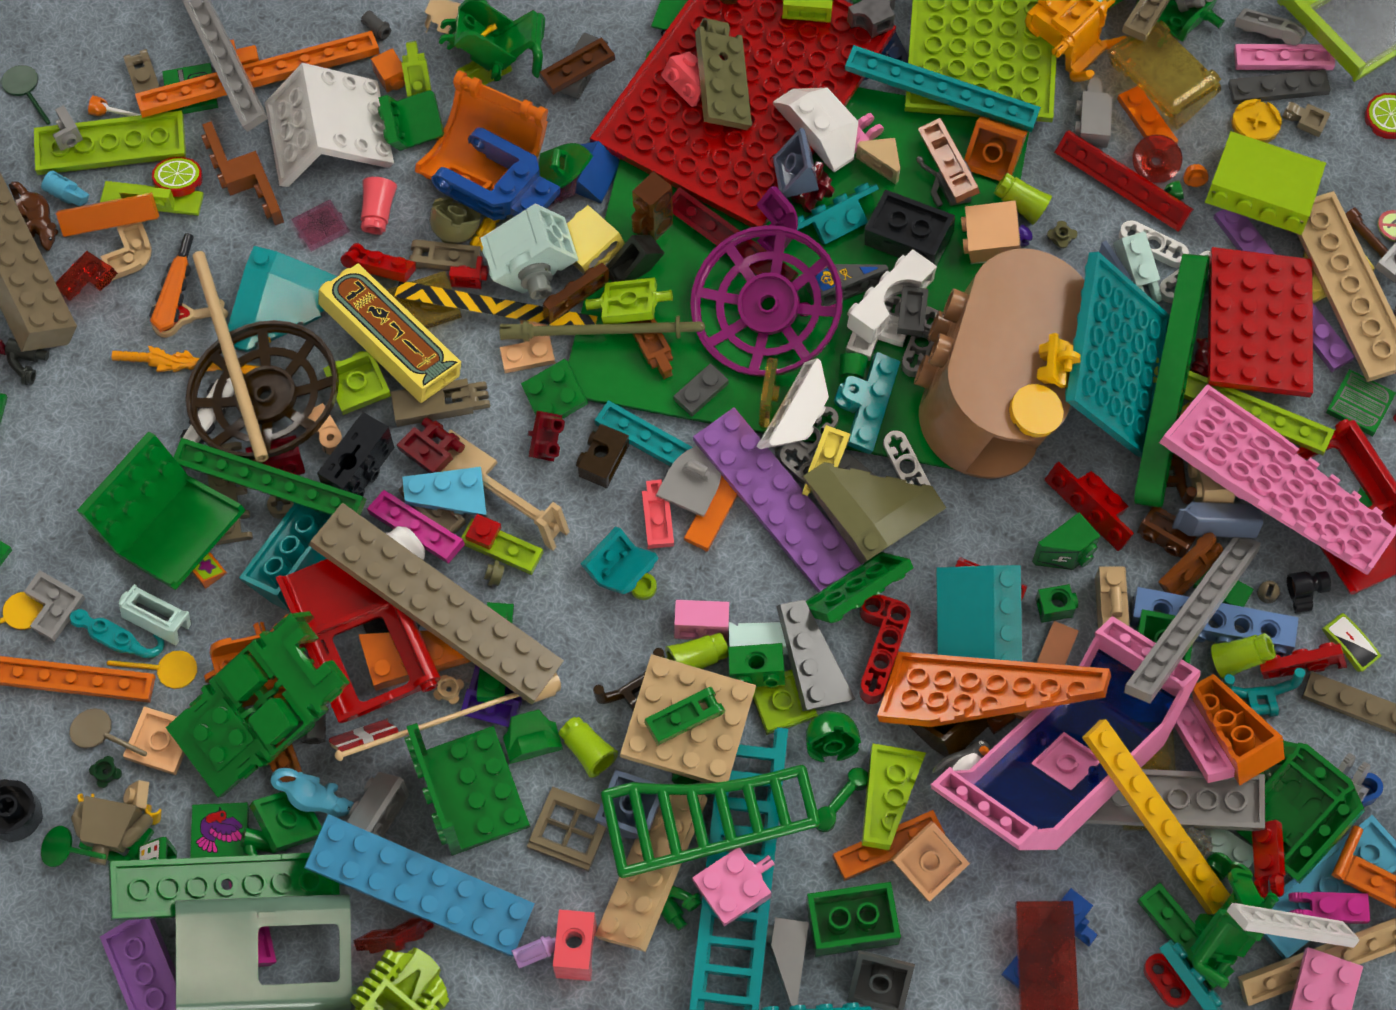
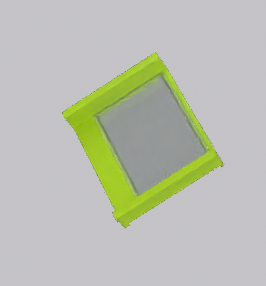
(1352, 31)

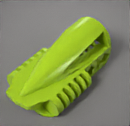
(402, 983)

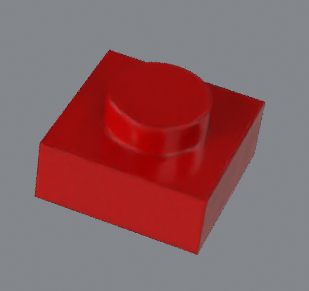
(483, 531)

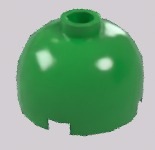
(832, 735)

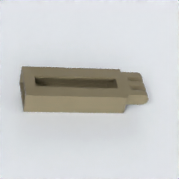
(410, 411)

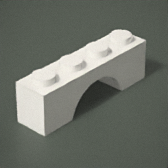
(870, 316)

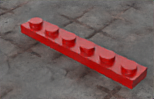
(1123, 181)

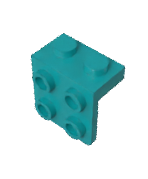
(618, 562)

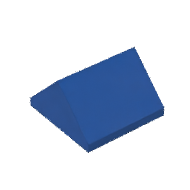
(598, 174)

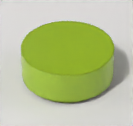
(645, 587)

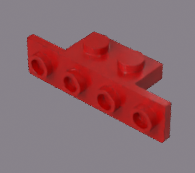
(1094, 502)

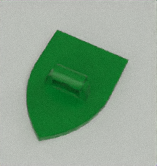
(563, 163)

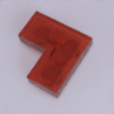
(85, 270)
(394, 938)

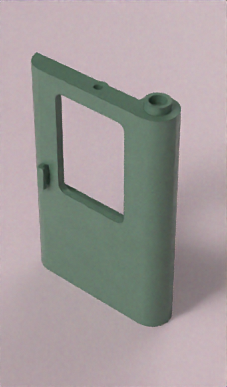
(221, 953)

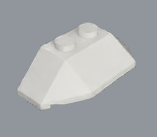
(826, 121)
(799, 408)

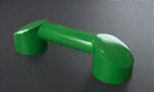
(857, 779)

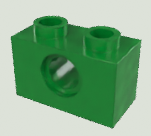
(767, 656)

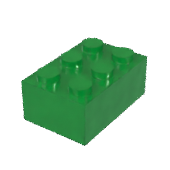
(853, 919)

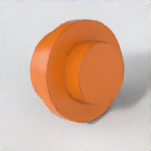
(1195, 175)

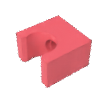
(574, 962)

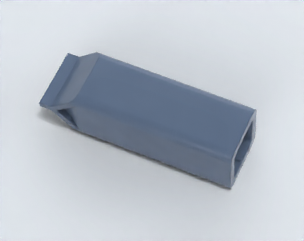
(1220, 519)

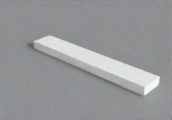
(1292, 925)

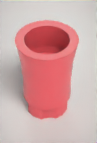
(376, 204)

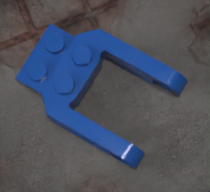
(512, 193)

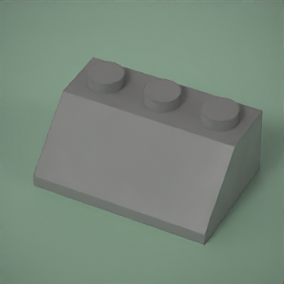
(380, 803)

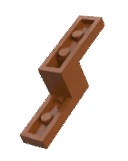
(241, 173)

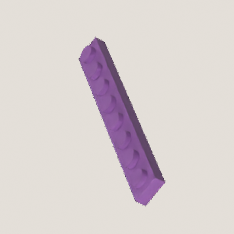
(1247, 238)

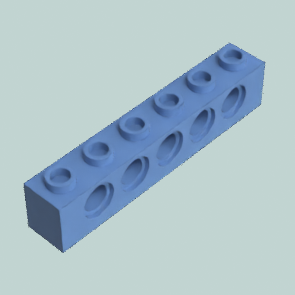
(1280, 626)

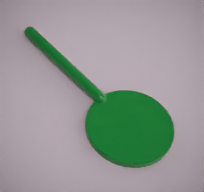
(58, 846)

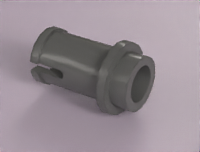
(376, 25)

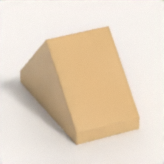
(880, 156)

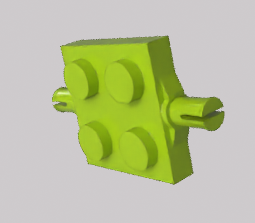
(629, 301)

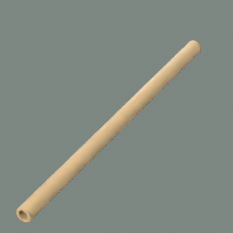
(230, 357)

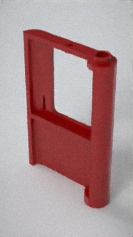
(1380, 489)

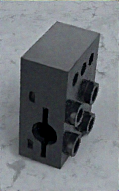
(906, 225)
(358, 456)

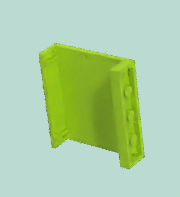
(1266, 183)

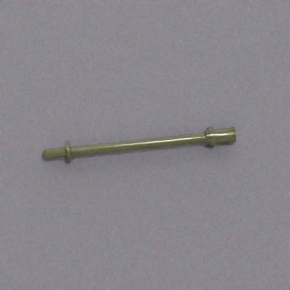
(528, 331)

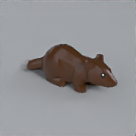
(35, 213)

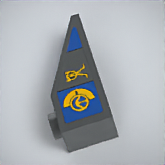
(854, 280)

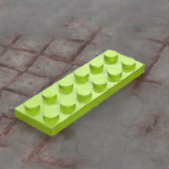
(112, 143)

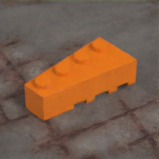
(386, 665)

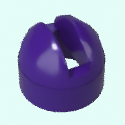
(1025, 235)

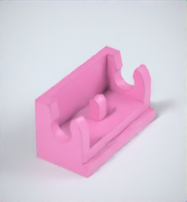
(700, 619)

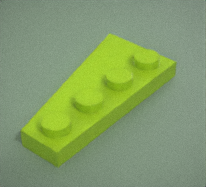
(888, 789)

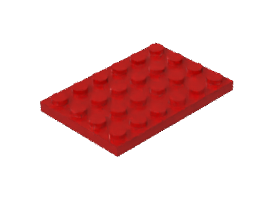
(1260, 322)

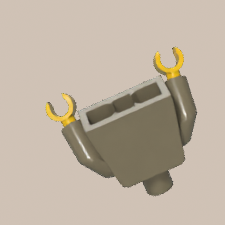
(110, 824)

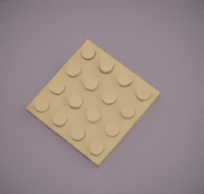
(704, 751)

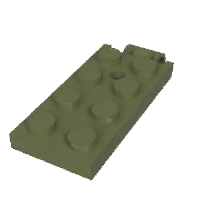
(722, 81)

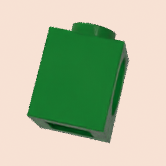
(1050, 612)

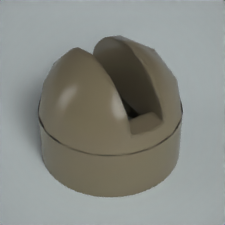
(1263, 590)

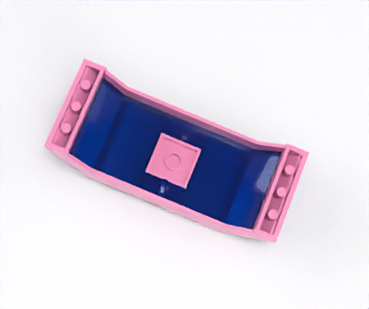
(1043, 775)

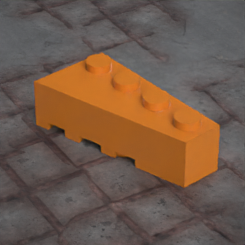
(1240, 731)

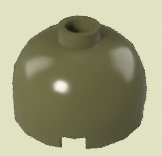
(453, 221)

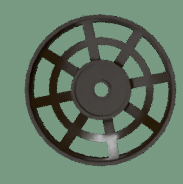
(263, 379)

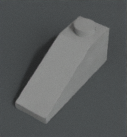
(788, 951)

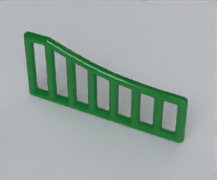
(692, 791)

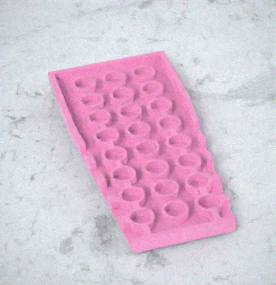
(1270, 475)

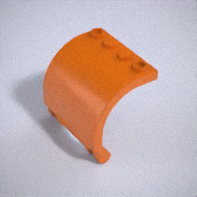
(487, 108)

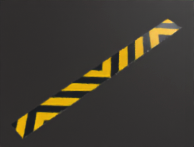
(486, 304)

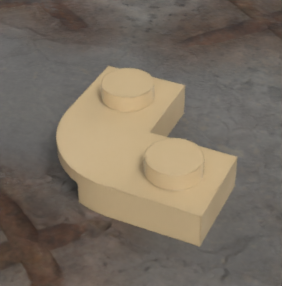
(135, 253)

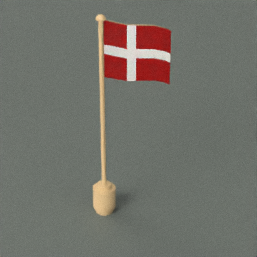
(383, 731)

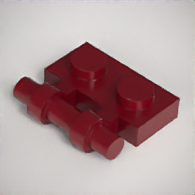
(426, 452)

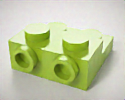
(359, 382)

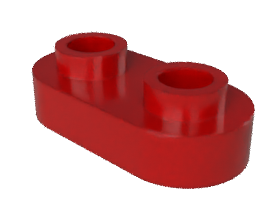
(1166, 981)

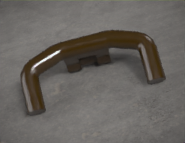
(625, 692)

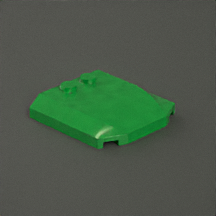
(1311, 803)

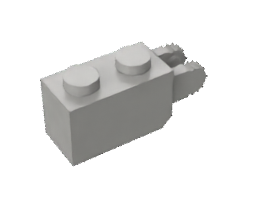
(1094, 114)

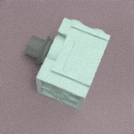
(529, 251)

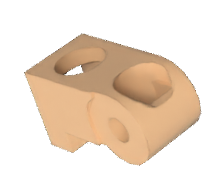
(328, 433)

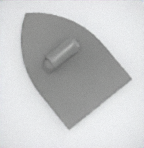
(691, 482)

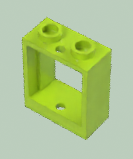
(807, 10)

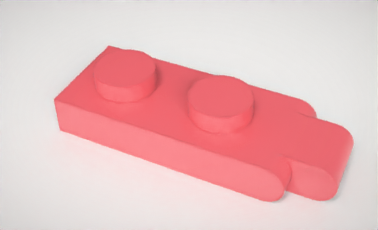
(657, 517)

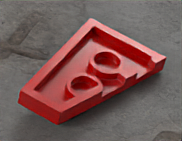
(1313, 660)

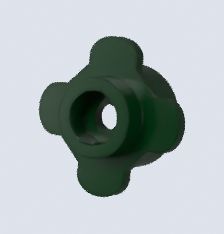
(97, 769)

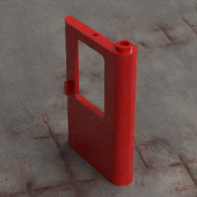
(344, 603)

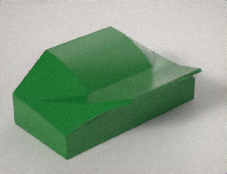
(531, 736)

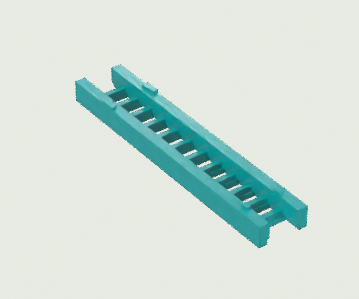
(760, 916)

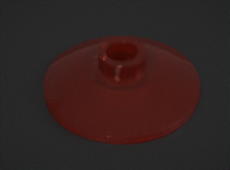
(1161, 148)

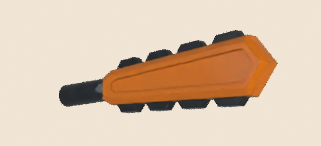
(170, 297)

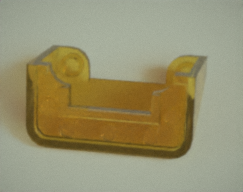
(1166, 73)

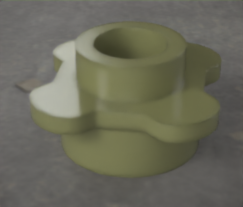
(1059, 240)

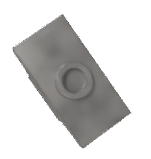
(872, 15)

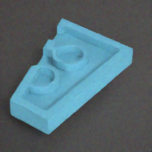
(447, 490)

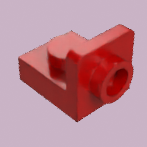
(469, 277)

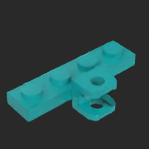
(868, 401)

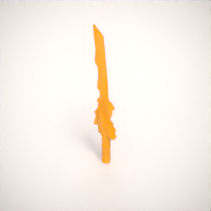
(167, 362)

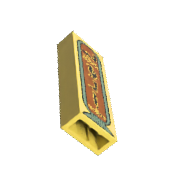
(389, 332)

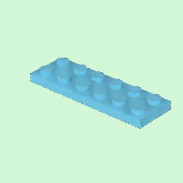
(1374, 846)

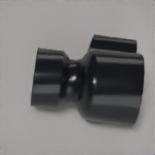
(1302, 587)

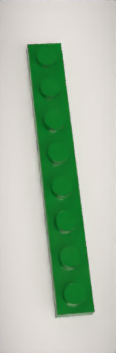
(265, 478)

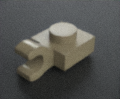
(1310, 119)

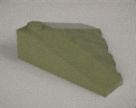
(869, 508)

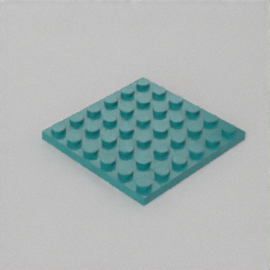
(1118, 345)

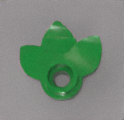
(1222, 865)

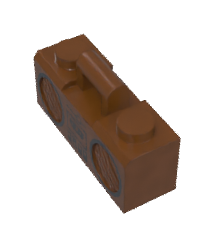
(652, 207)

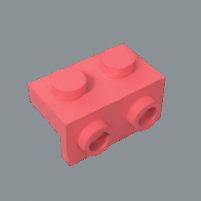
(683, 76)

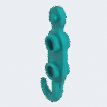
(113, 635)

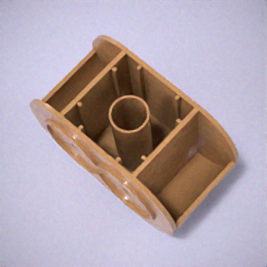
(988, 352)

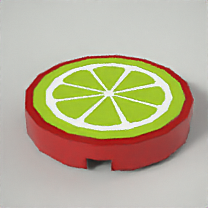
(1382, 115)
(178, 174)

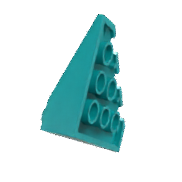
(278, 290)

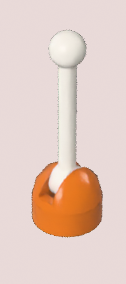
(99, 107)

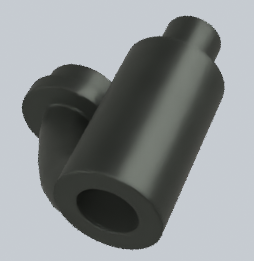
(14, 353)

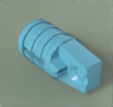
(64, 189)

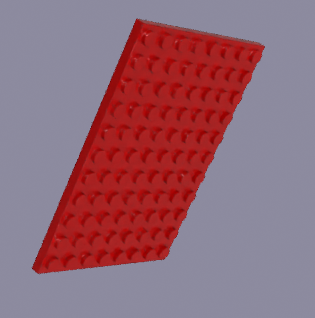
(717, 162)

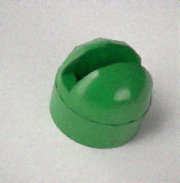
(1175, 189)

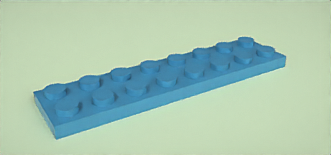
(419, 885)

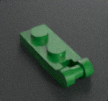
(683, 715)

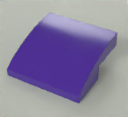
(496, 714)

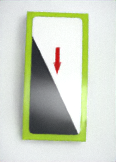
(1353, 642)

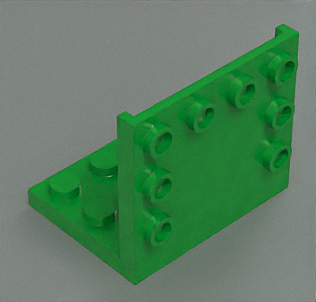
(158, 513)
(468, 788)

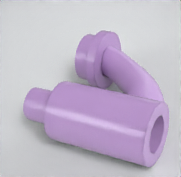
(534, 951)

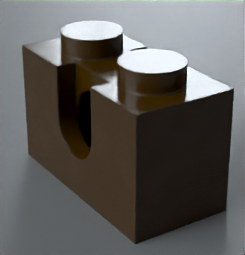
(602, 469)

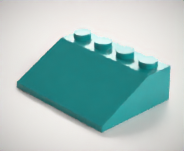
(979, 612)

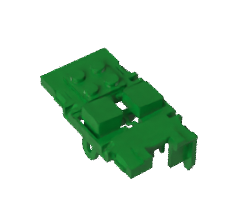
(222, 735)

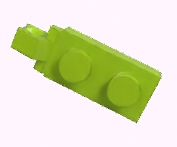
(415, 70)

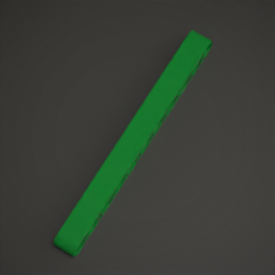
(1172, 378)

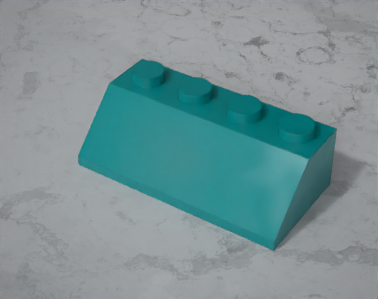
(285, 553)

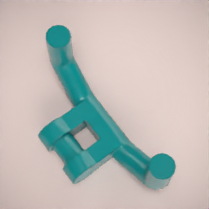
(1266, 692)

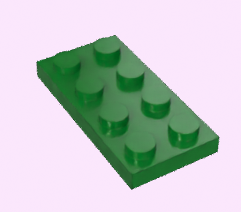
(858, 586)

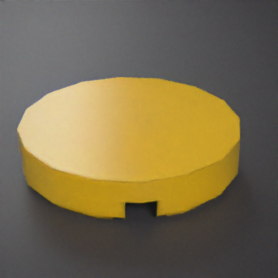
(1257, 120)
(1036, 410)

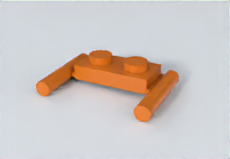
(1363, 874)

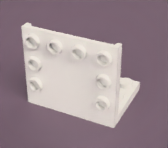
(326, 115)

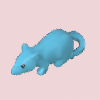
(309, 795)

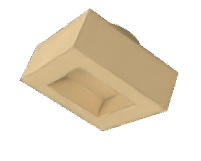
(137, 794)

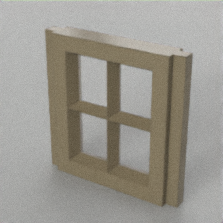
(561, 851)

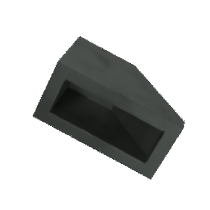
(635, 258)

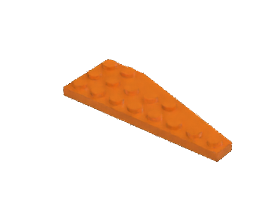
(956, 689)

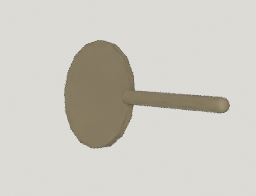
(93, 727)

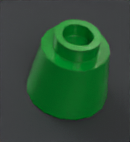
(852, 365)

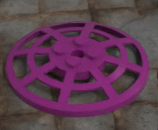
(759, 288)

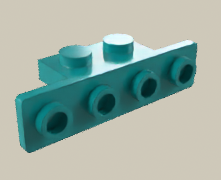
(840, 216)

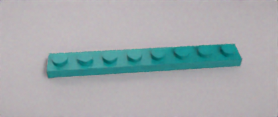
(942, 88)

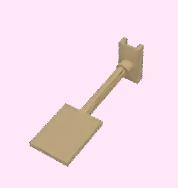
(549, 521)

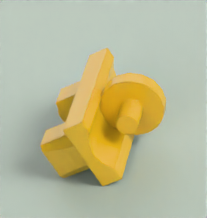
(1059, 360)

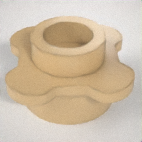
(446, 682)

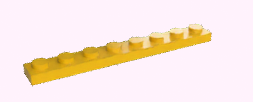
(1156, 816)

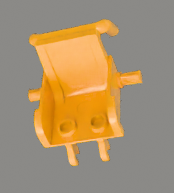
(1074, 31)

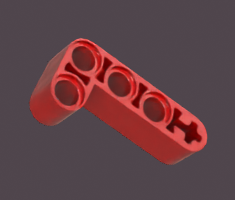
(881, 650)

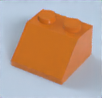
(994, 148)

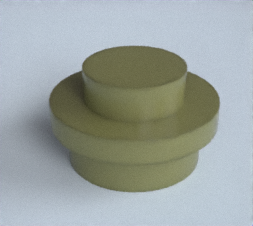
(494, 573)

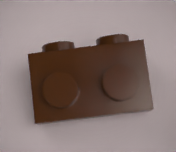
(1158, 529)

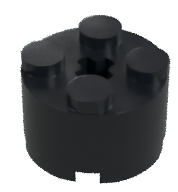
(25, 814)

